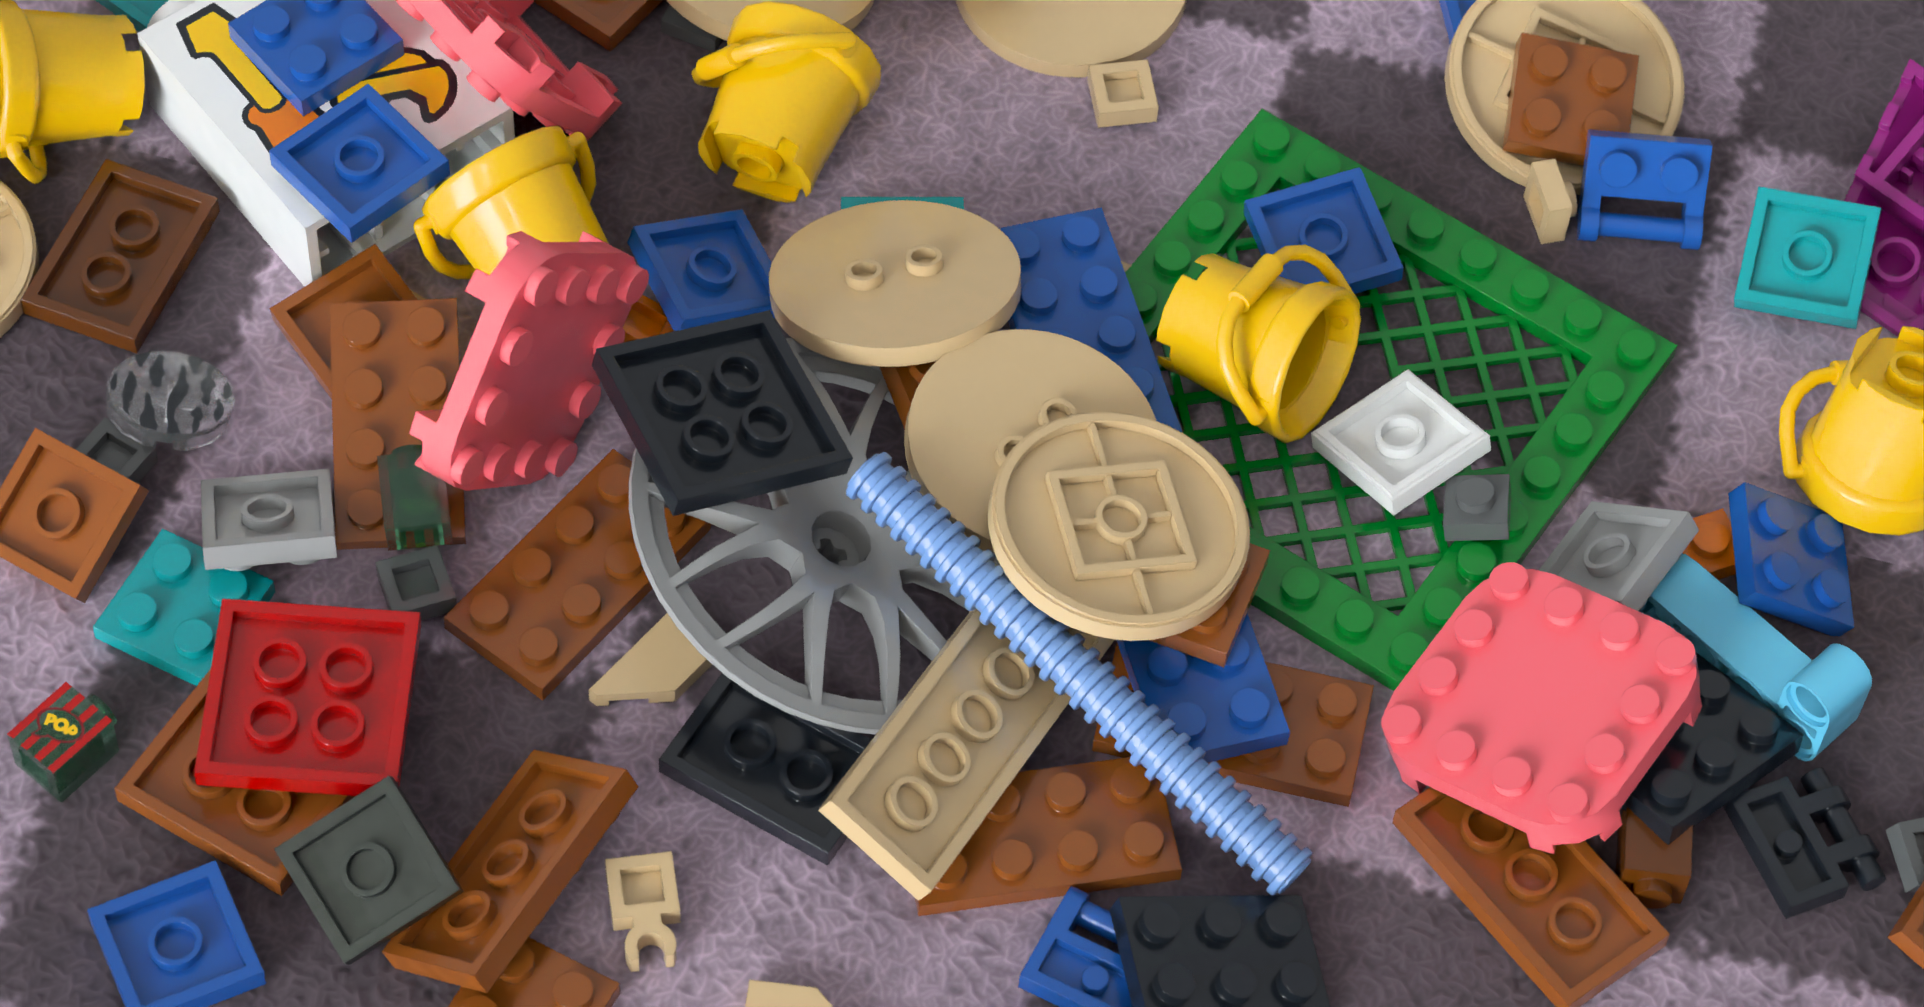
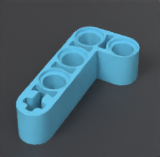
(1812, 695)

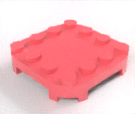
(516, 63)
(530, 362)
(1542, 705)

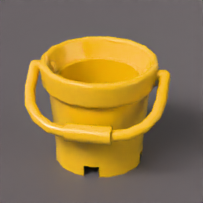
(63, 81)
(783, 96)
(511, 190)
(1264, 338)
(1867, 444)

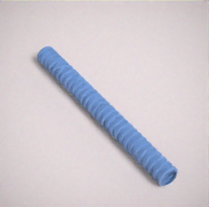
(1079, 674)

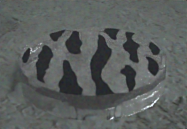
(169, 400)

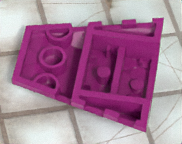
(1894, 180)

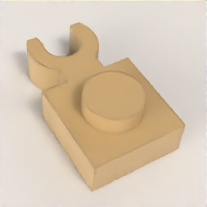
(644, 900)

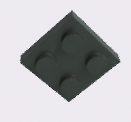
(368, 870)

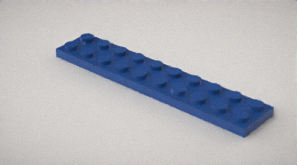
(1081, 291)

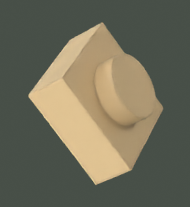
(1122, 93)
(1549, 201)

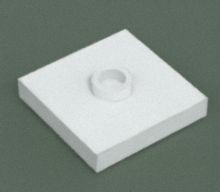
(1401, 442)

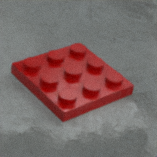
(307, 697)

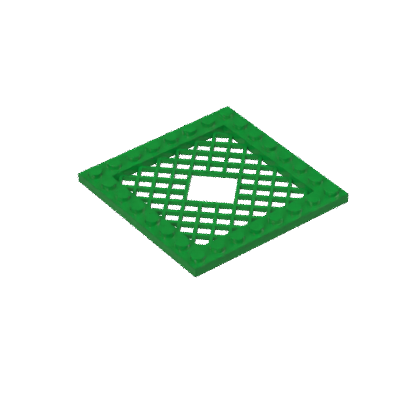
(1619, 371)

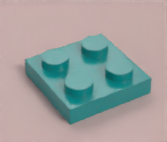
(1807, 257)
(173, 607)

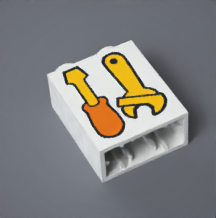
(235, 115)

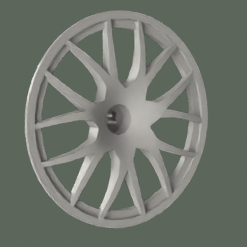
(830, 555)

